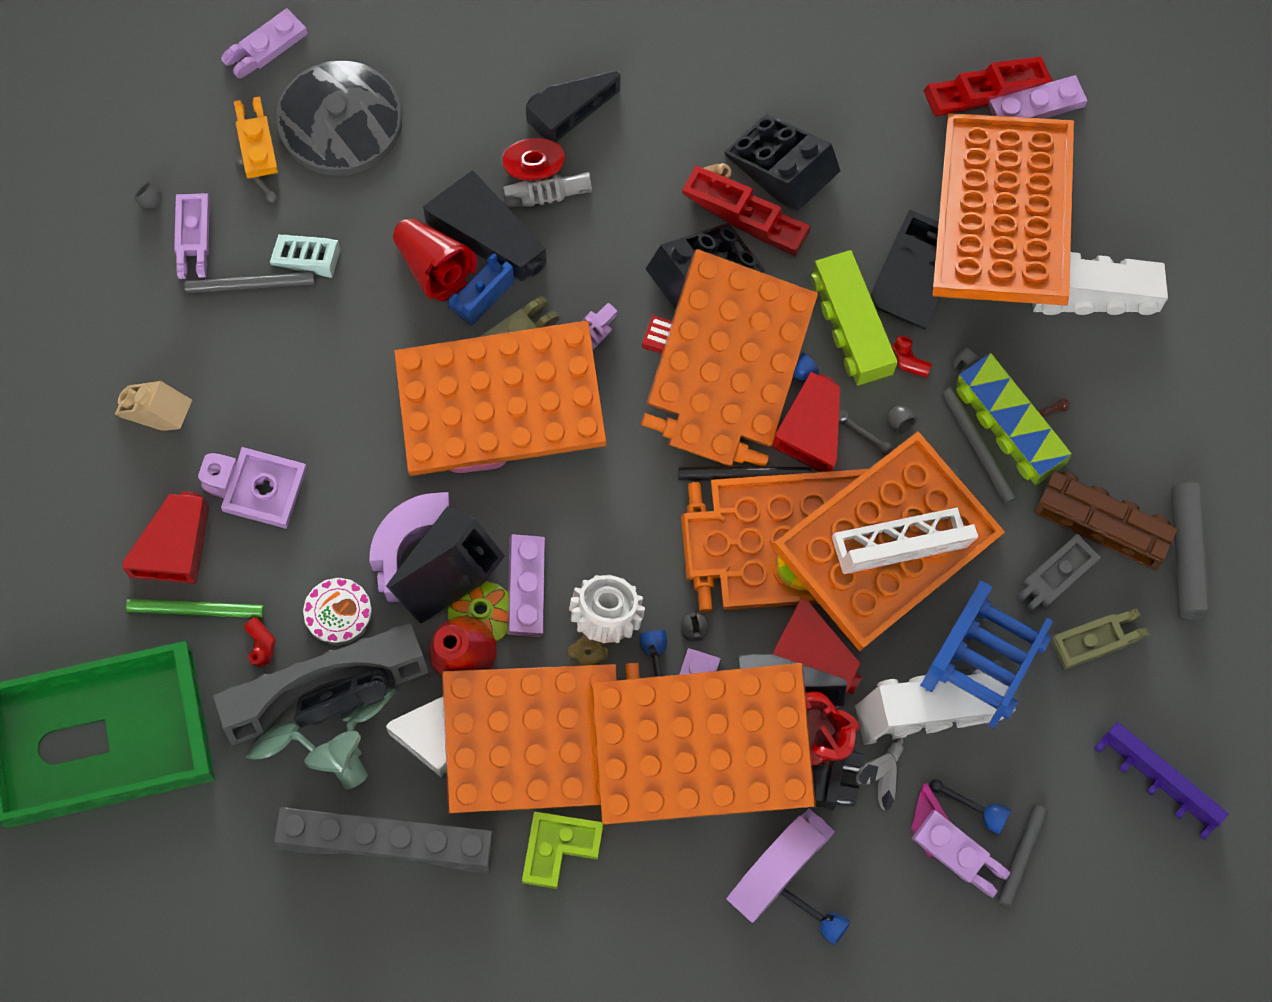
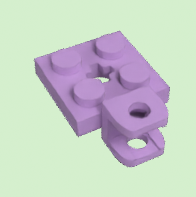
(239, 478)

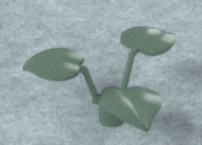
(335, 756)

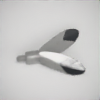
(885, 770)

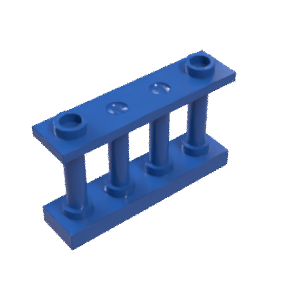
(957, 649)

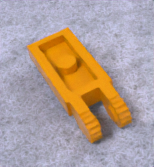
(255, 141)

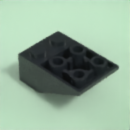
(785, 160)
(673, 258)
(908, 273)
(445, 565)

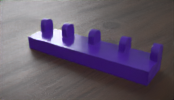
(1163, 777)

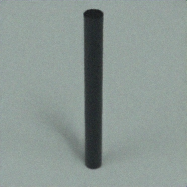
(713, 473)

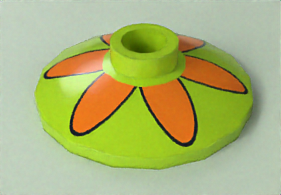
(495, 600)

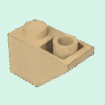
(153, 405)

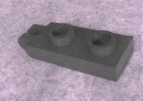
(1059, 573)

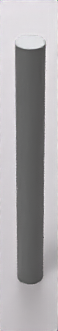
(250, 282)
(979, 446)

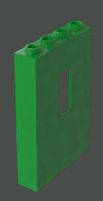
(151, 730)

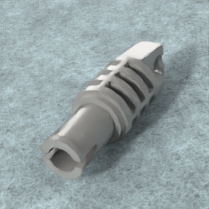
(528, 192)

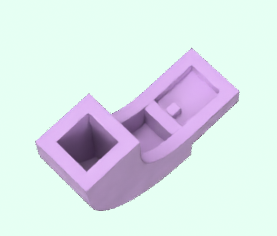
(399, 530)
(780, 864)

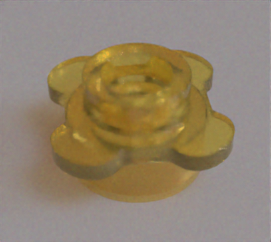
(578, 651)

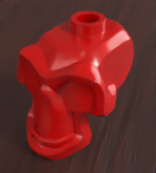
(830, 729)

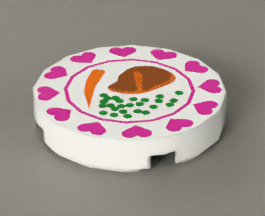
(337, 611)

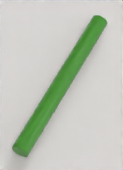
(195, 608)

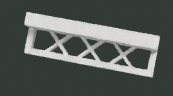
(903, 547)

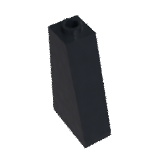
(483, 223)

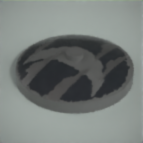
(339, 118)

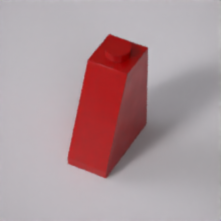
(811, 425)
(171, 542)
(816, 645)

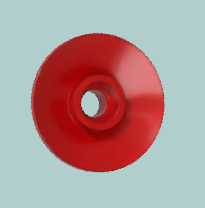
(533, 159)

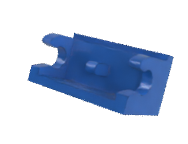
(482, 290)

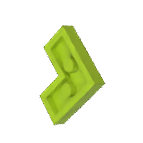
(553, 837)

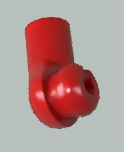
(906, 359)
(264, 643)

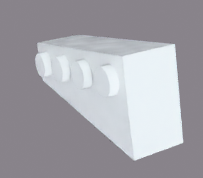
(1112, 287)
(908, 707)

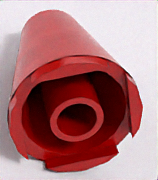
(434, 258)
(474, 648)

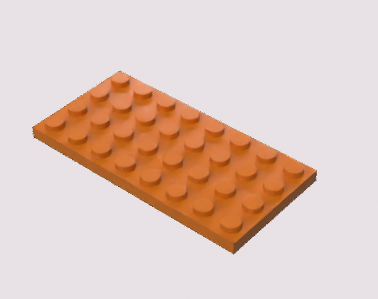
(1005, 210)

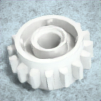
(606, 609)

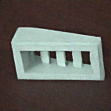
(318, 245)

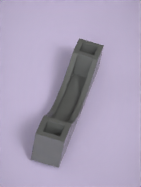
(254, 706)
(359, 835)

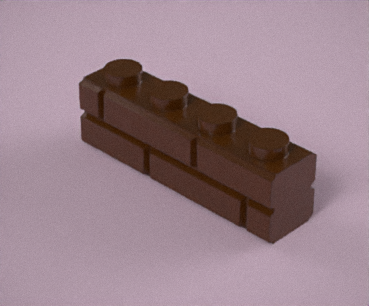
(1106, 520)

